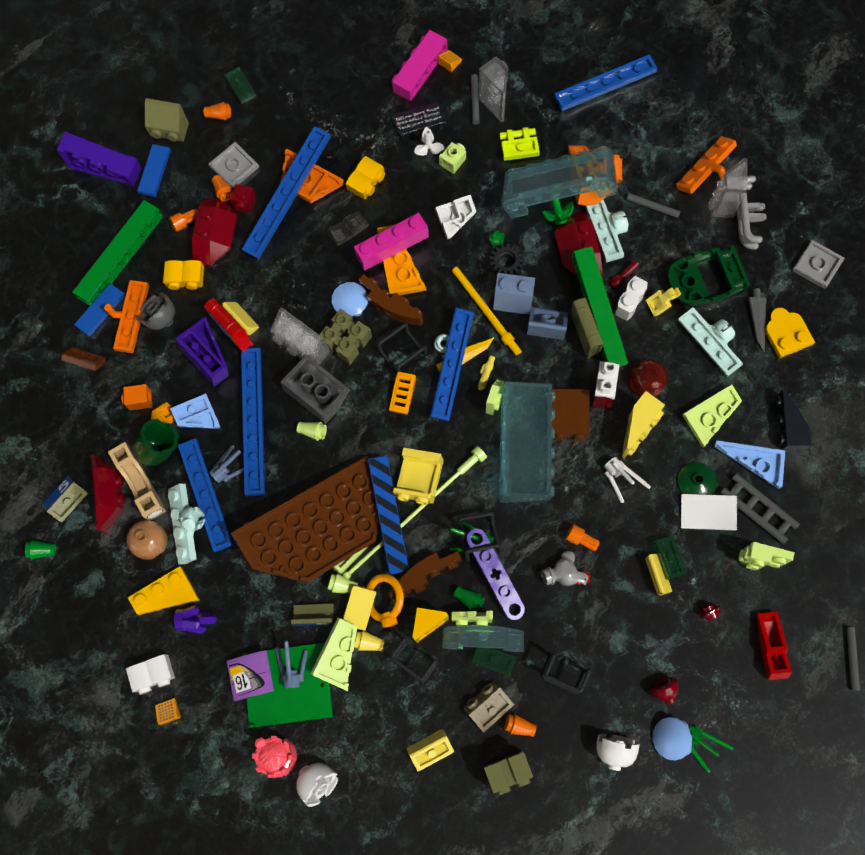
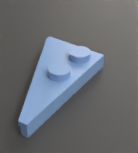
(762, 461)

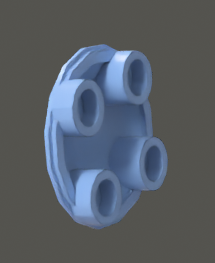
(350, 298)
(672, 738)

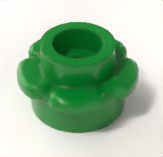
(496, 239)

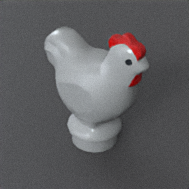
(565, 572)

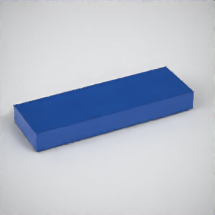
(154, 170)
(96, 313)

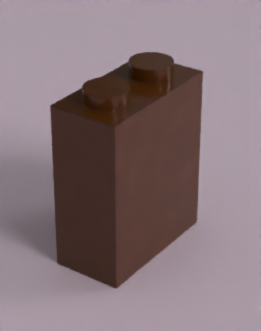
(571, 414)

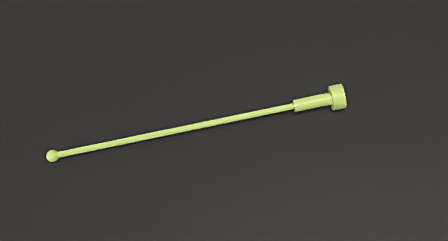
(478, 455)

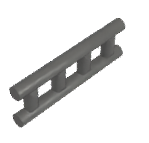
(772, 508)

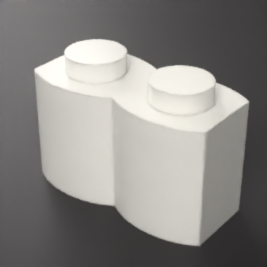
(631, 298)
(150, 673)

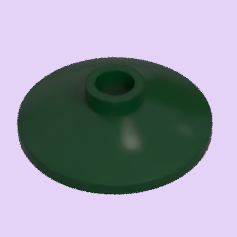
(688, 484)

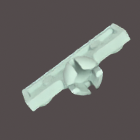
(607, 228)
(712, 340)
(185, 523)

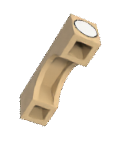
(138, 481)

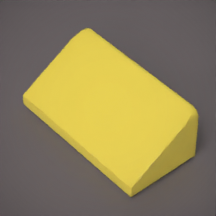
(241, 317)
(661, 584)
(359, 607)
(430, 750)

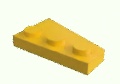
(166, 592)

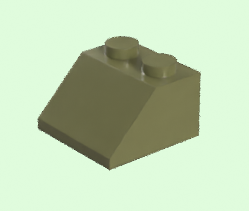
(165, 120)

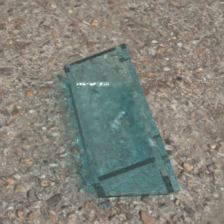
(559, 179)
(526, 442)

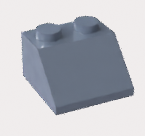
(513, 293)

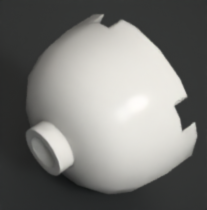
(617, 751)
(315, 782)

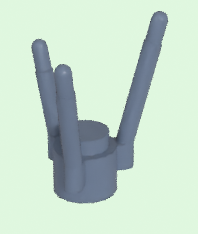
(220, 469)
(290, 678)

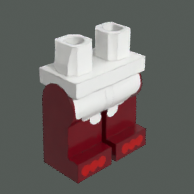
(605, 385)

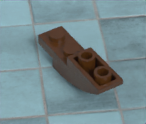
(394, 307)
(415, 578)

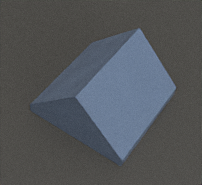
(547, 323)

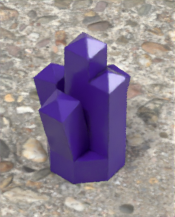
(193, 620)

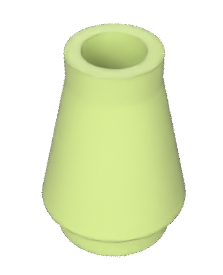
(314, 430)
(340, 584)

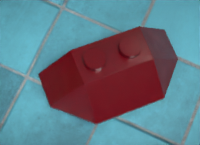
(213, 231)
(576, 235)
(107, 493)

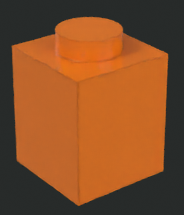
(137, 397)

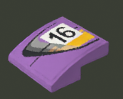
(250, 675)

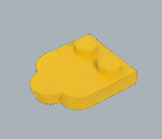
(787, 332)

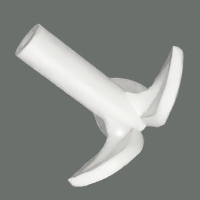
(427, 138)

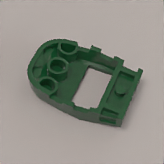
(687, 277)

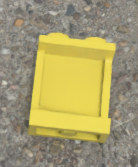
(419, 476)

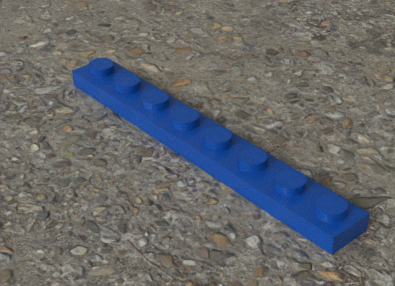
(286, 192)
(253, 422)

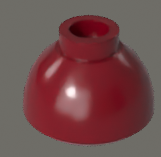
(665, 690)

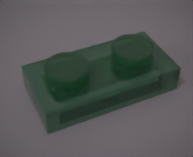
(240, 85)
(669, 558)
(494, 660)

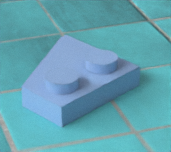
(196, 414)

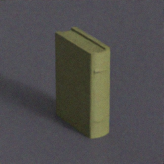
(586, 328)

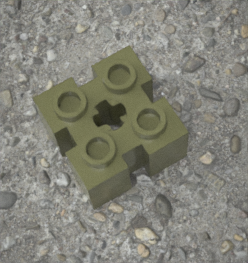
(344, 326)
(508, 772)

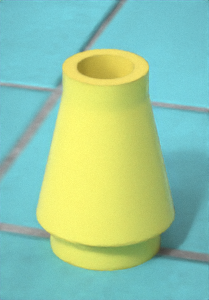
(368, 642)

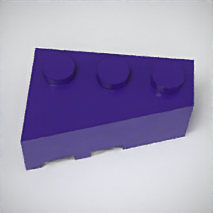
(203, 352)

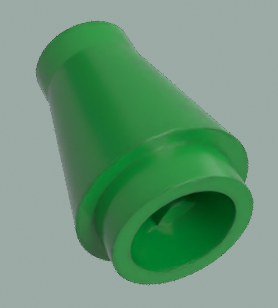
(39, 549)
(469, 598)

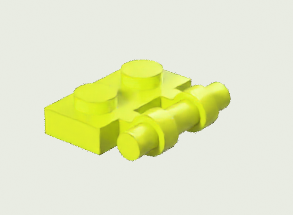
(519, 148)

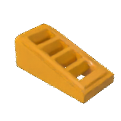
(408, 378)

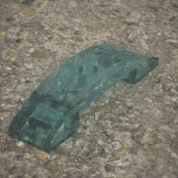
(484, 637)

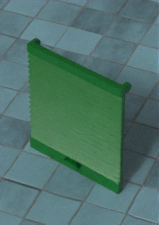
(295, 704)

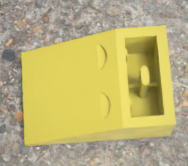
(643, 415)

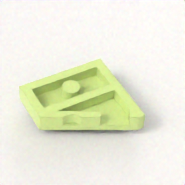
(494, 398)
(463, 618)

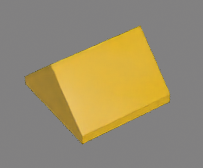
(427, 621)

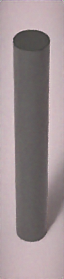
(475, 99)
(653, 205)
(853, 661)

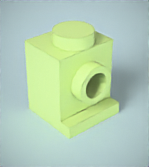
(450, 161)

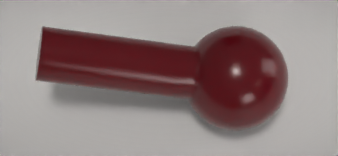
(617, 281)

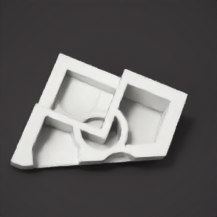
(455, 214)

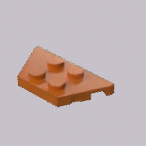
(318, 183)

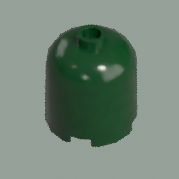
(155, 442)

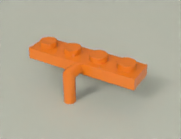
(706, 165)
(129, 323)

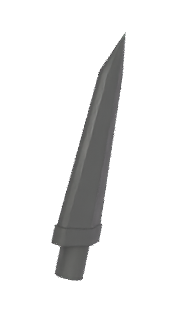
(758, 313)

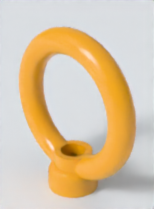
(389, 618)

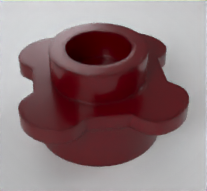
(710, 611)

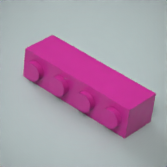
(419, 65)
(391, 241)

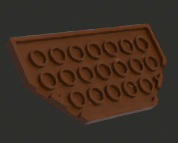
(314, 527)

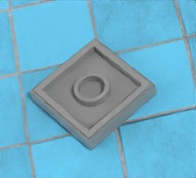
(234, 165)
(818, 264)

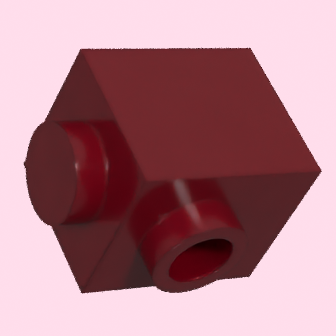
(243, 198)

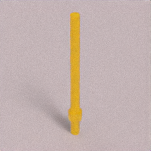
(507, 338)

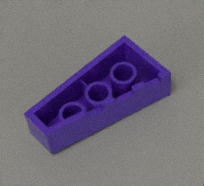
(98, 160)

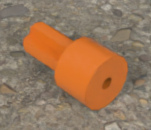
(180, 221)
(577, 536)

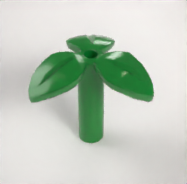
(560, 214)

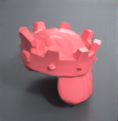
(274, 756)

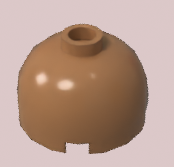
(146, 539)

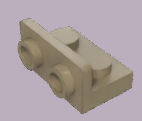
(488, 706)

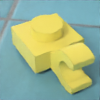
(660, 300)

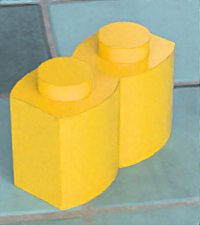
(365, 178)
(183, 274)

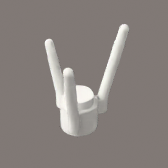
(616, 468)

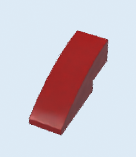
(773, 646)

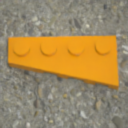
(401, 273)

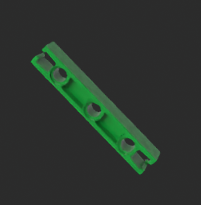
(118, 253)
(597, 299)

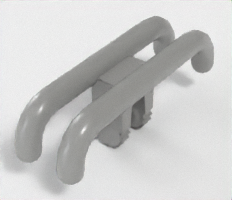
(744, 218)

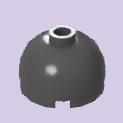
(157, 312)

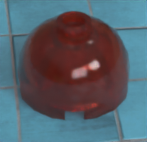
(649, 377)

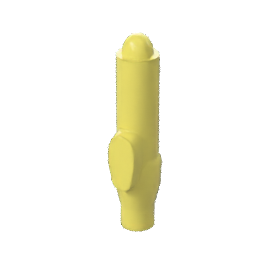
(485, 371)

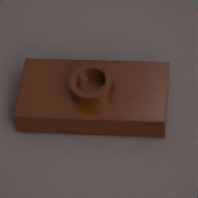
(83, 358)

